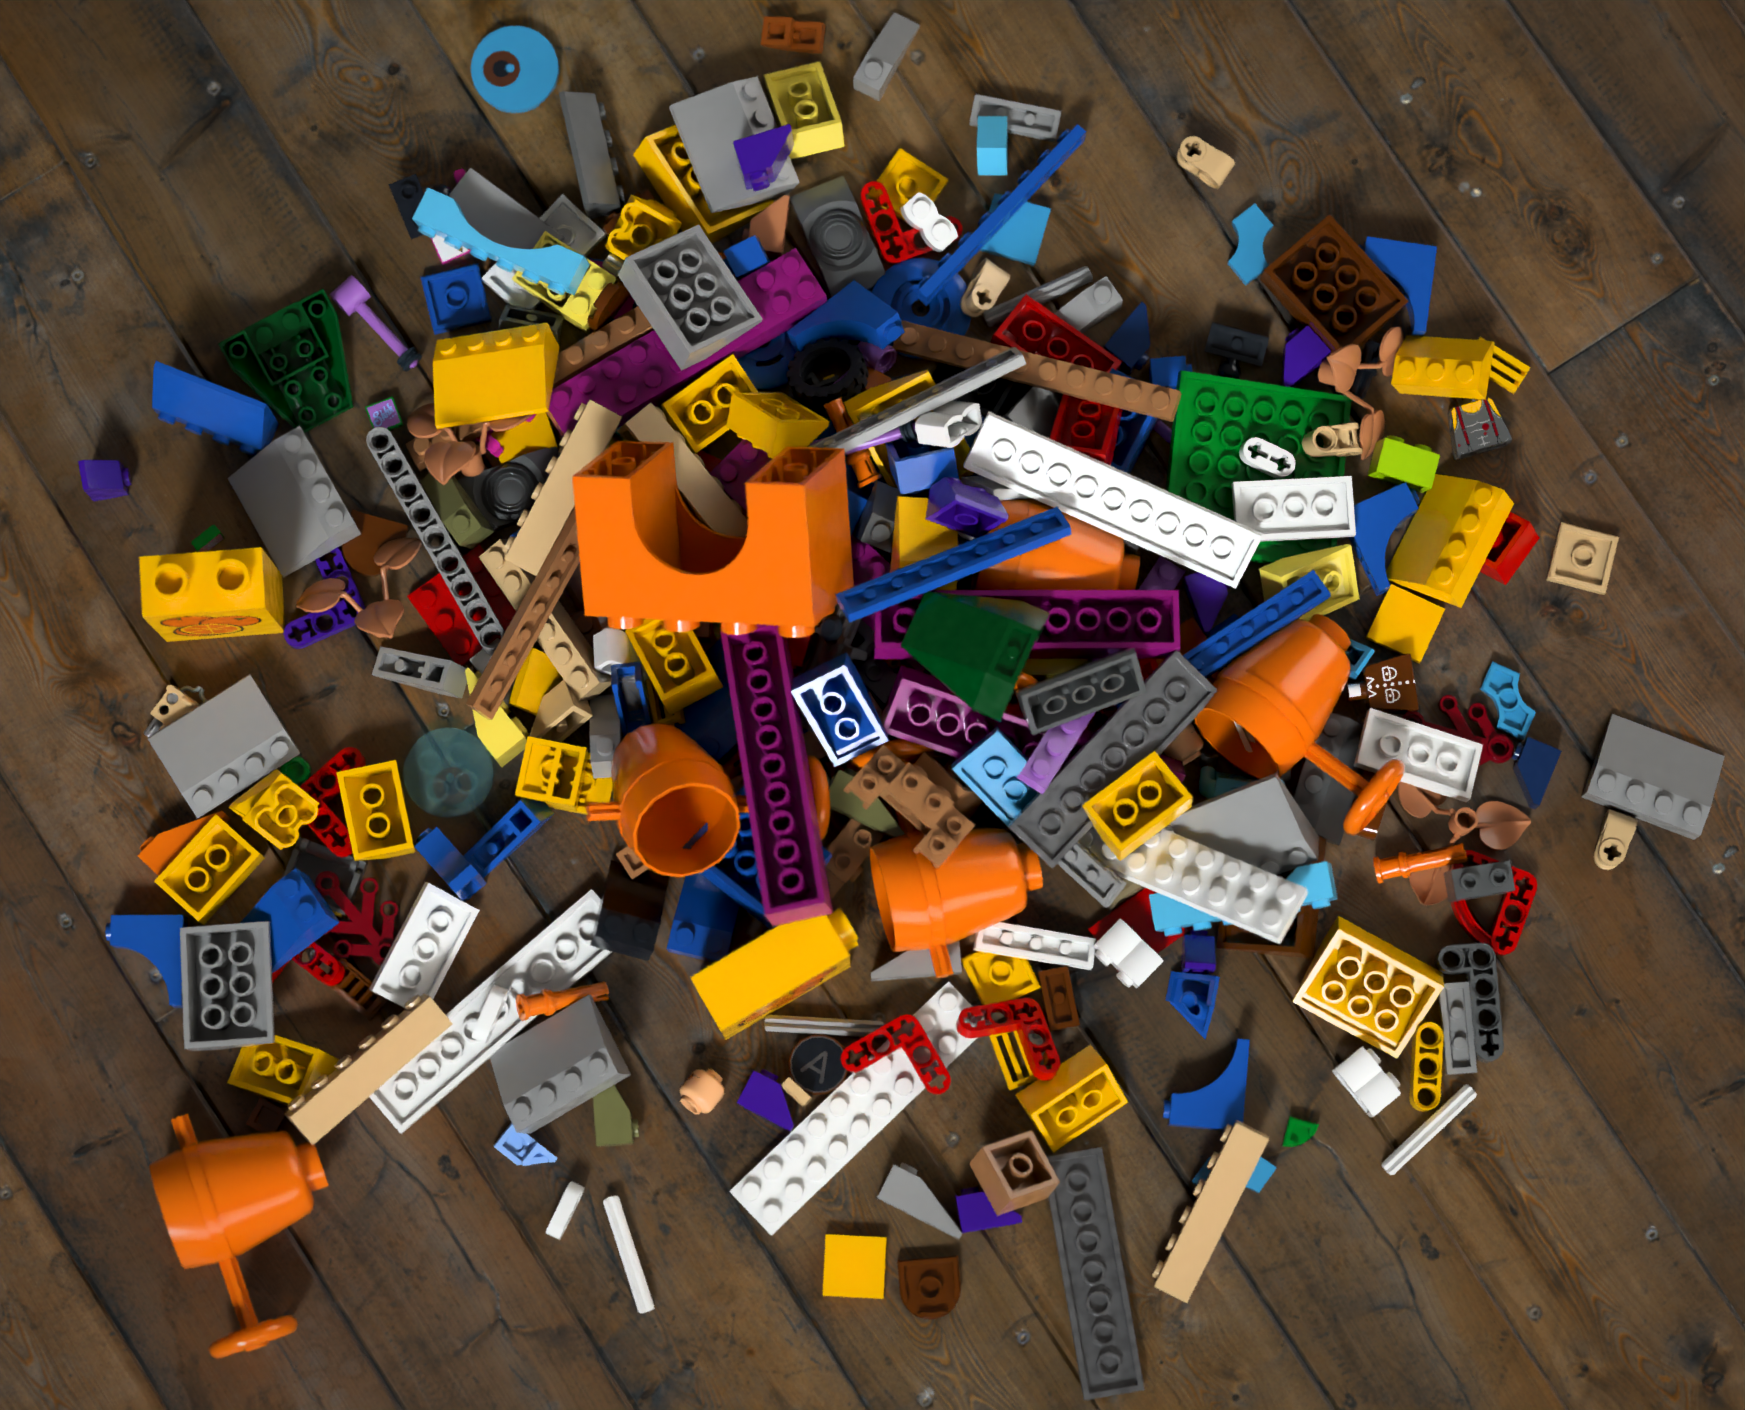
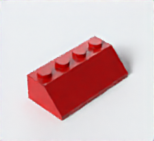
(1043, 333)

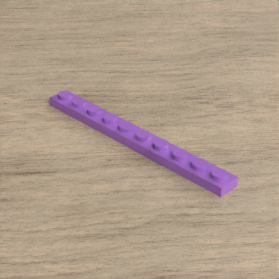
(1060, 739)

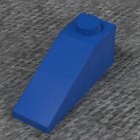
(508, 835)

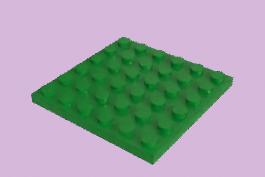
(1225, 412)

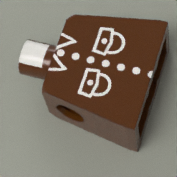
(1387, 686)

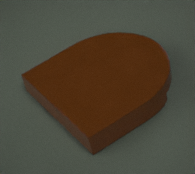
(608, 305)
(374, 533)
(929, 1285)

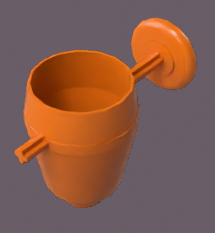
(1079, 561)
(1283, 699)
(670, 790)
(969, 892)
(228, 1199)

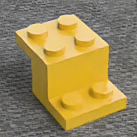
(560, 776)

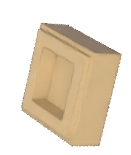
(796, 1092)

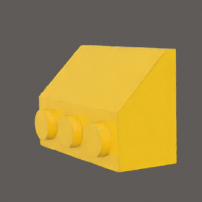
(1443, 367)
(703, 406)
(773, 421)
(1137, 805)
(376, 811)
(209, 869)
(1072, 1100)

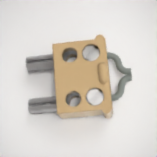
(178, 705)

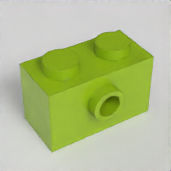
(1401, 463)

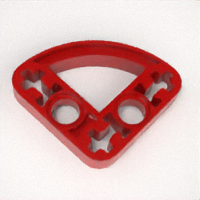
(1473, 929)

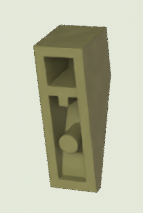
(457, 511)
(851, 806)
(613, 1119)

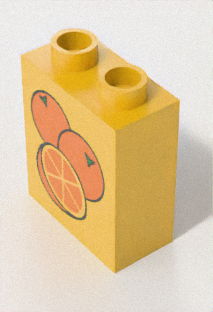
(212, 594)
(775, 970)

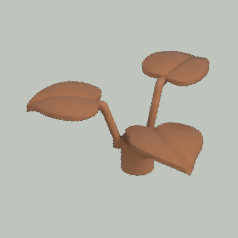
(1341, 371)
(447, 458)
(378, 617)
(1498, 825)

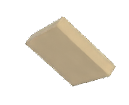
(1582, 558)

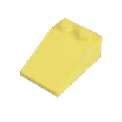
(805, 102)
(1332, 566)

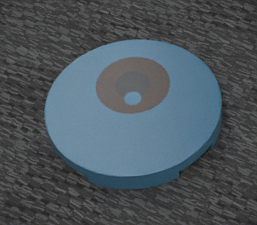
(514, 69)

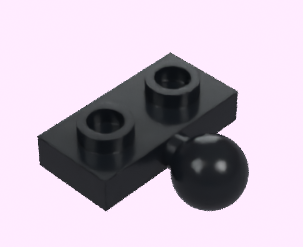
(408, 196)
(1236, 346)

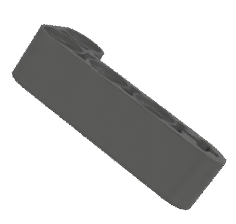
(1489, 1003)

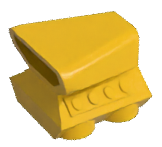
(641, 226)
(276, 809)

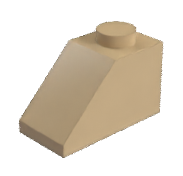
(560, 714)

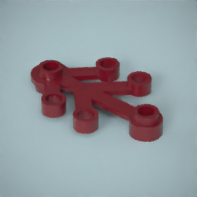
(1463, 730)
(360, 922)

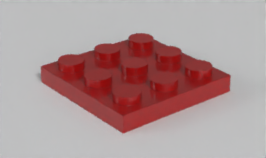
(445, 617)

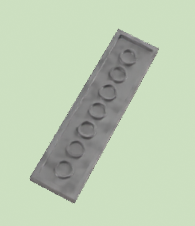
(1136, 729)
(1093, 1276)

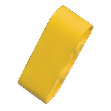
(1419, 1080)

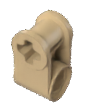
(1207, 163)
(983, 288)
(1338, 441)
(1616, 835)

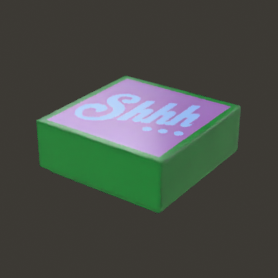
(384, 414)
(208, 539)

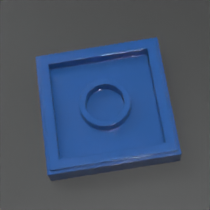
(456, 299)

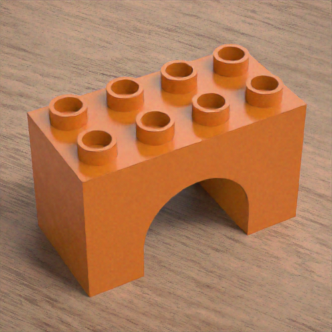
(657, 561)

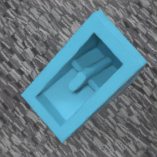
(992, 145)

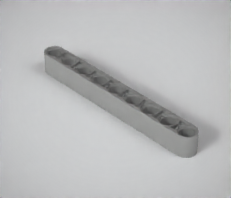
(428, 531)

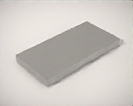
(497, 214)

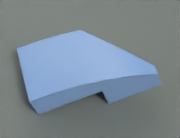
(522, 1148)

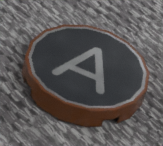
(817, 1064)

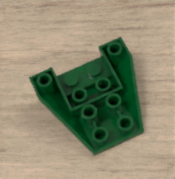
(295, 361)
(975, 645)

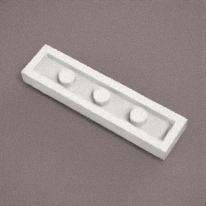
(1036, 945)

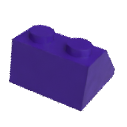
(763, 156)
(964, 508)

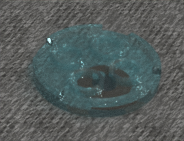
(448, 772)

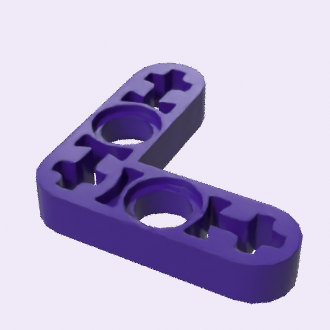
(340, 620)

